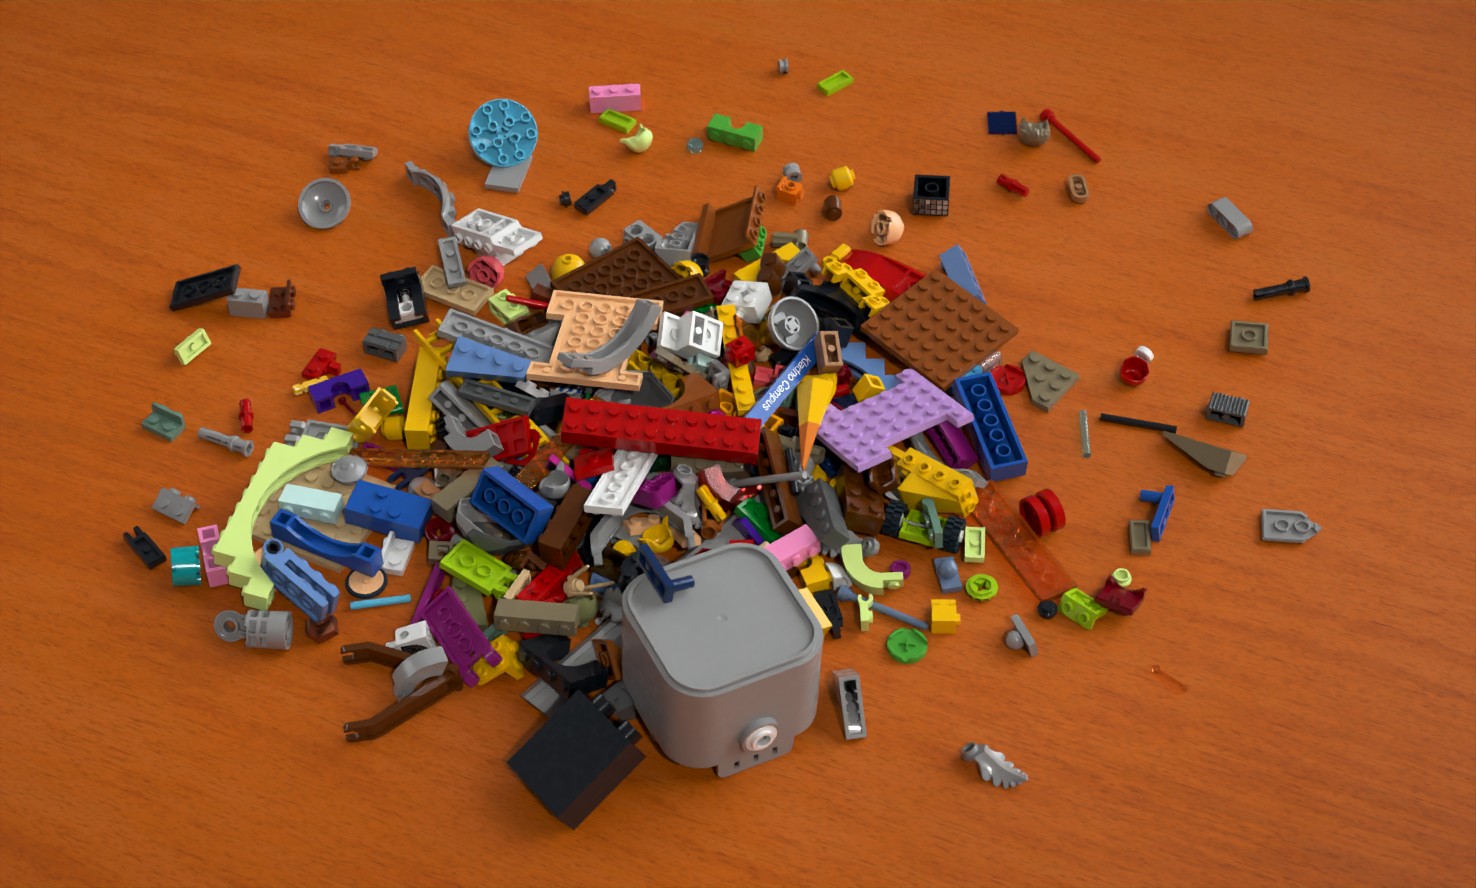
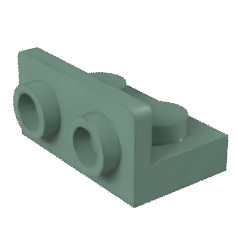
(164, 422)

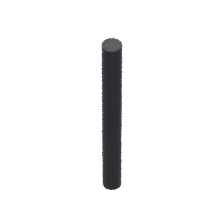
(1138, 423)

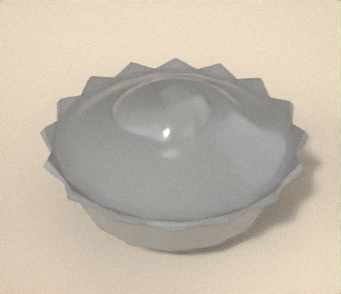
(349, 469)

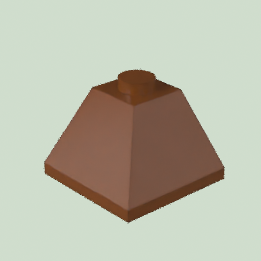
(610, 656)

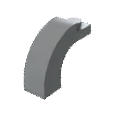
(458, 440)

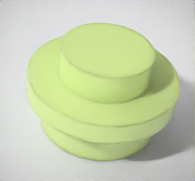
(1122, 576)

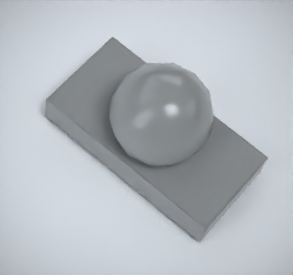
(1020, 637)

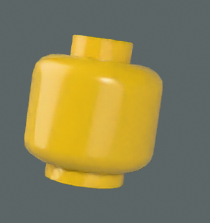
(842, 178)
(393, 428)

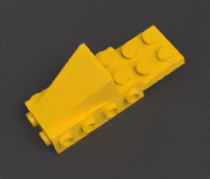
(928, 478)

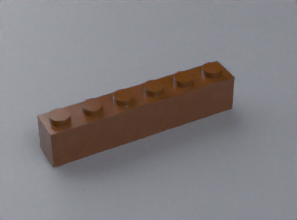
(780, 502)

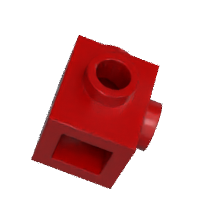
(739, 351)

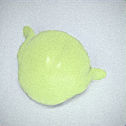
(639, 142)

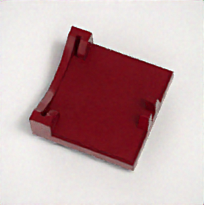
(1120, 598)

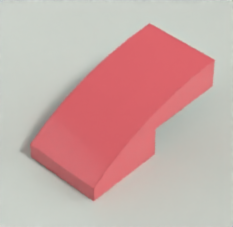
(766, 376)

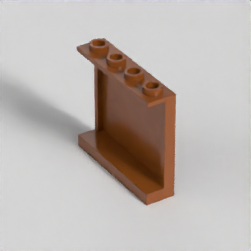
(730, 227)

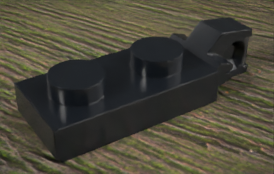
(595, 197)
(828, 603)

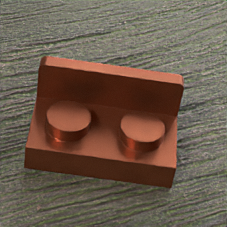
(281, 301)

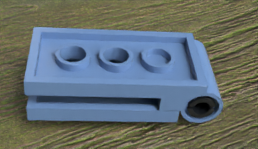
(299, 581)

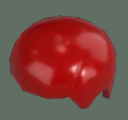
(1134, 371)

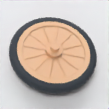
(364, 586)

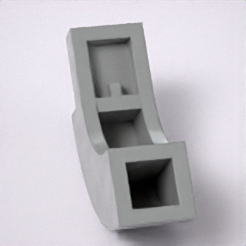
(418, 668)

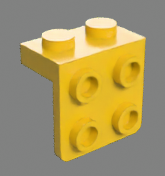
(509, 652)

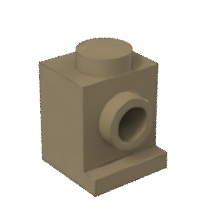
(437, 548)

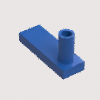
(1165, 506)

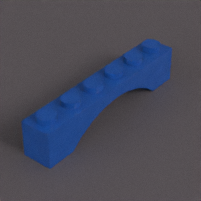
(356, 556)

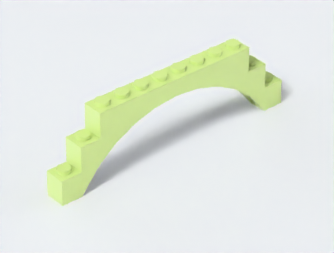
(278, 467)

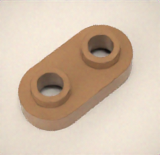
(1078, 188)

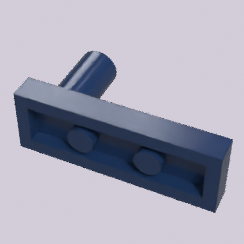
(658, 577)

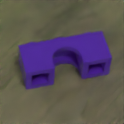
(324, 392)

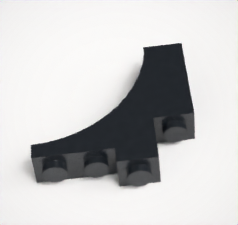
(835, 301)

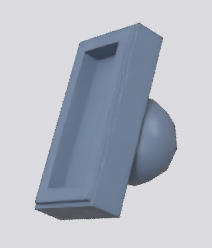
(947, 574)

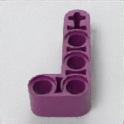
(656, 492)

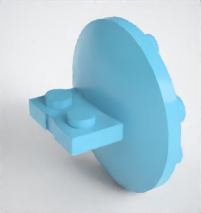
(502, 133)

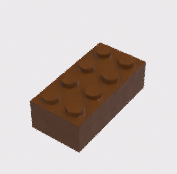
(859, 503)
(566, 528)

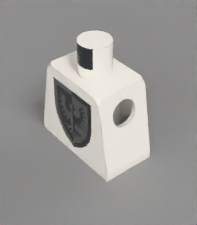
(413, 638)

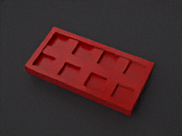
(513, 435)

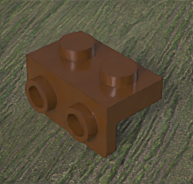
(884, 476)

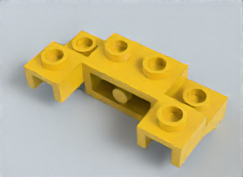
(858, 285)

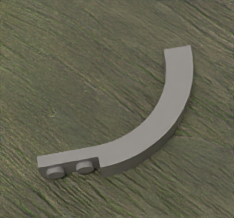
(620, 346)

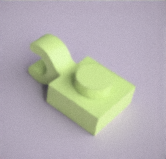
(865, 616)

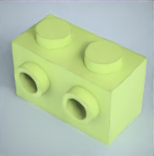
(504, 310)

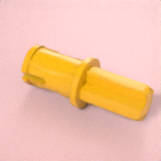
(711, 503)

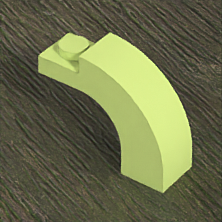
(864, 577)

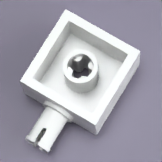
(750, 299)

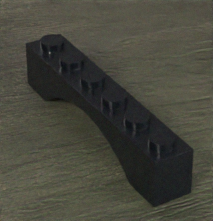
(825, 323)

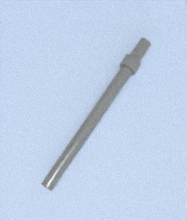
(767, 479)

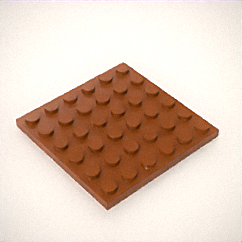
(939, 329)

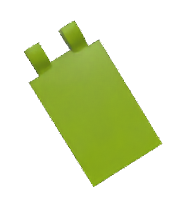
(478, 569)

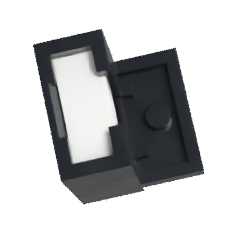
(402, 286)

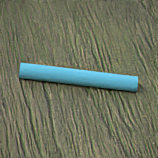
(380, 602)

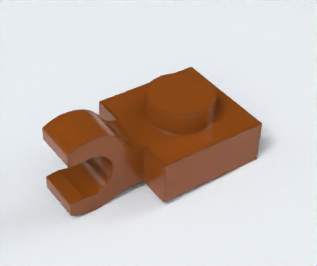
(342, 164)

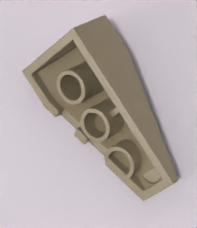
(1212, 457)

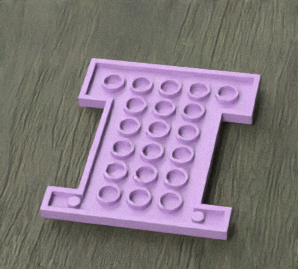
(867, 428)

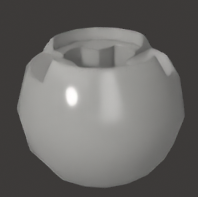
(599, 247)

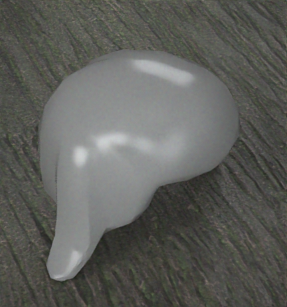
(555, 484)

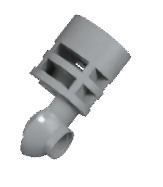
(259, 627)

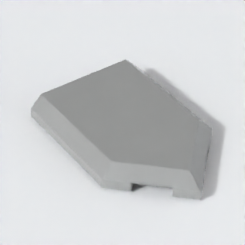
(1287, 526)

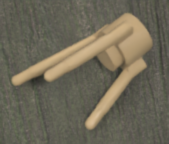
(576, 587)

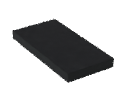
(205, 287)

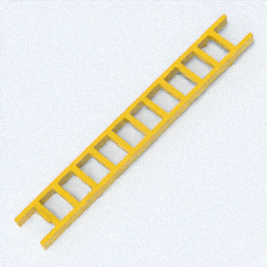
(489, 414)

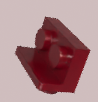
(718, 286)

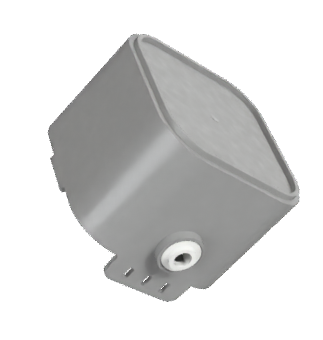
(725, 661)

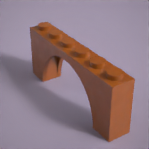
(696, 396)

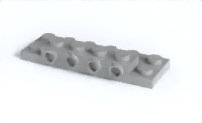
(489, 334)

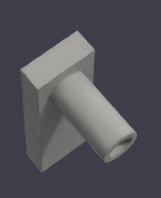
(452, 262)
(802, 262)

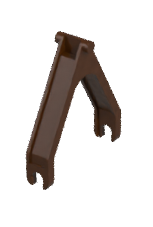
(431, 692)

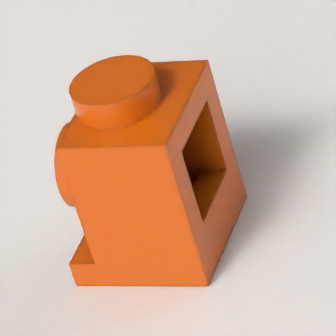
(789, 191)

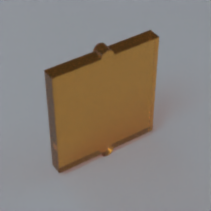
(744, 328)

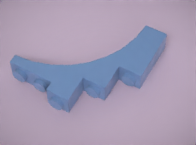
(856, 359)

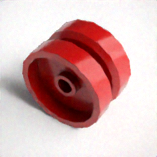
(1043, 512)

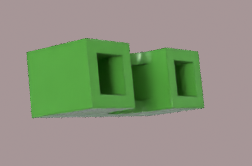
(747, 137)

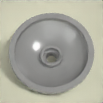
(319, 195)

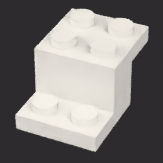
(690, 334)

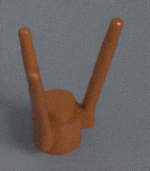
(709, 526)

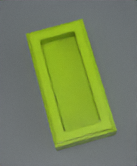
(835, 83)
(617, 120)

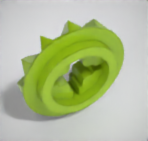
(978, 581)

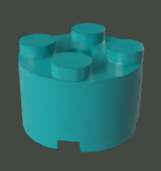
(185, 566)

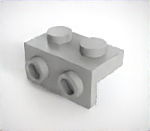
(718, 375)
(175, 506)

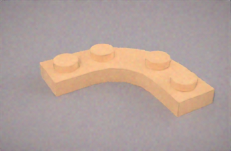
(638, 525)

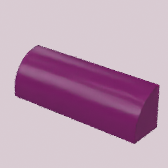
(953, 445)

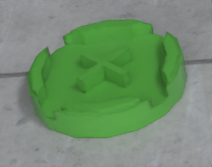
(907, 645)

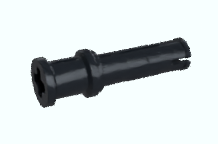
(1290, 288)

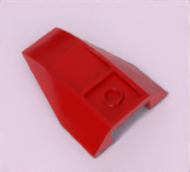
(889, 273)

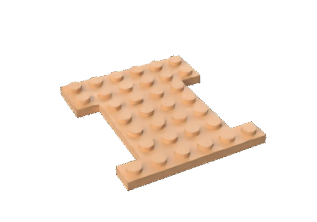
(586, 326)

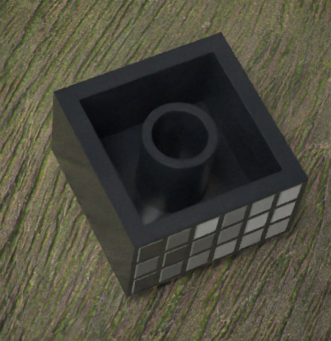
(931, 195)

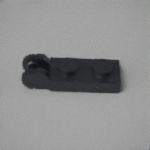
(145, 548)

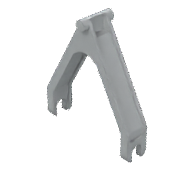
(610, 524)

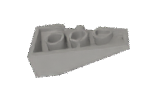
(679, 244)

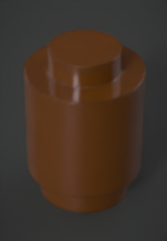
(832, 208)

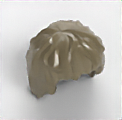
(1034, 133)

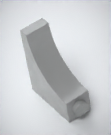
(849, 696)

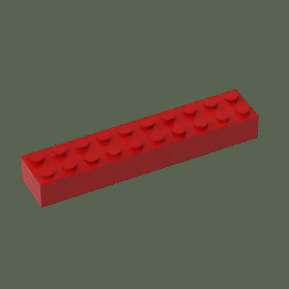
(661, 431)

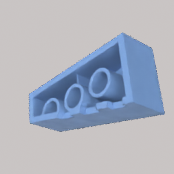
(485, 363)

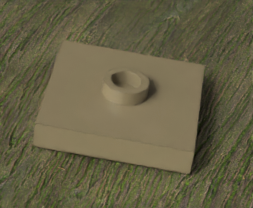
(1248, 337)

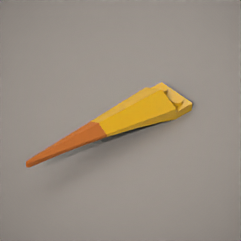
(813, 399)

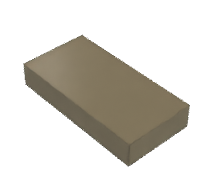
(1139, 537)

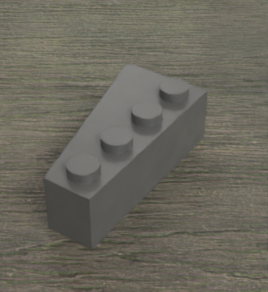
(823, 514)

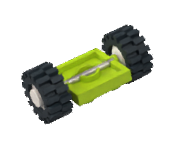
(914, 527)

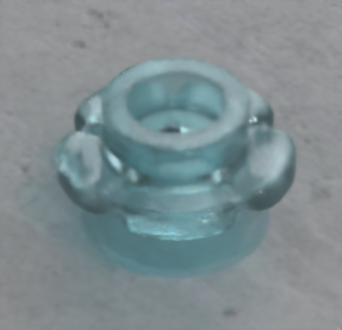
(695, 145)

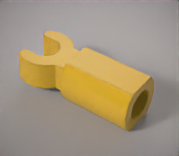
(838, 254)

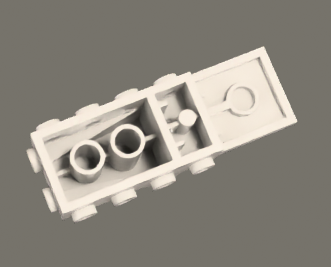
(494, 235)

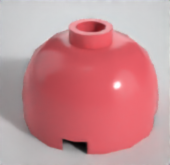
(486, 271)

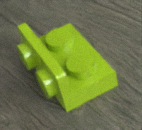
(1081, 608)

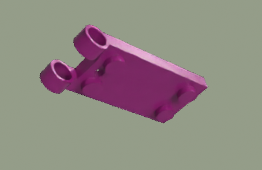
(459, 634)

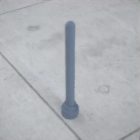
(846, 594)

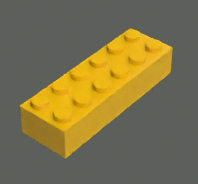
(422, 412)

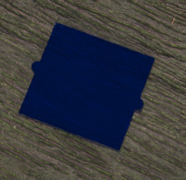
(1002, 123)

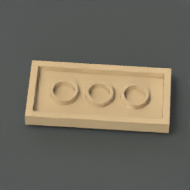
(465, 298)

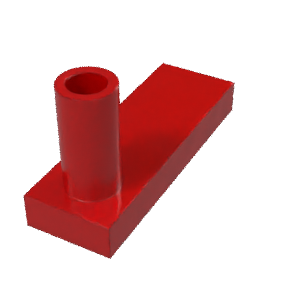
(542, 585)

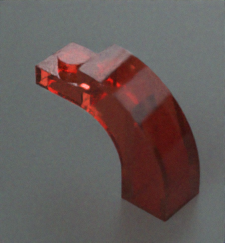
(727, 494)

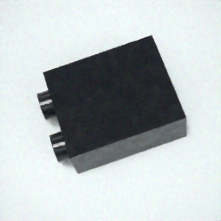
(578, 757)

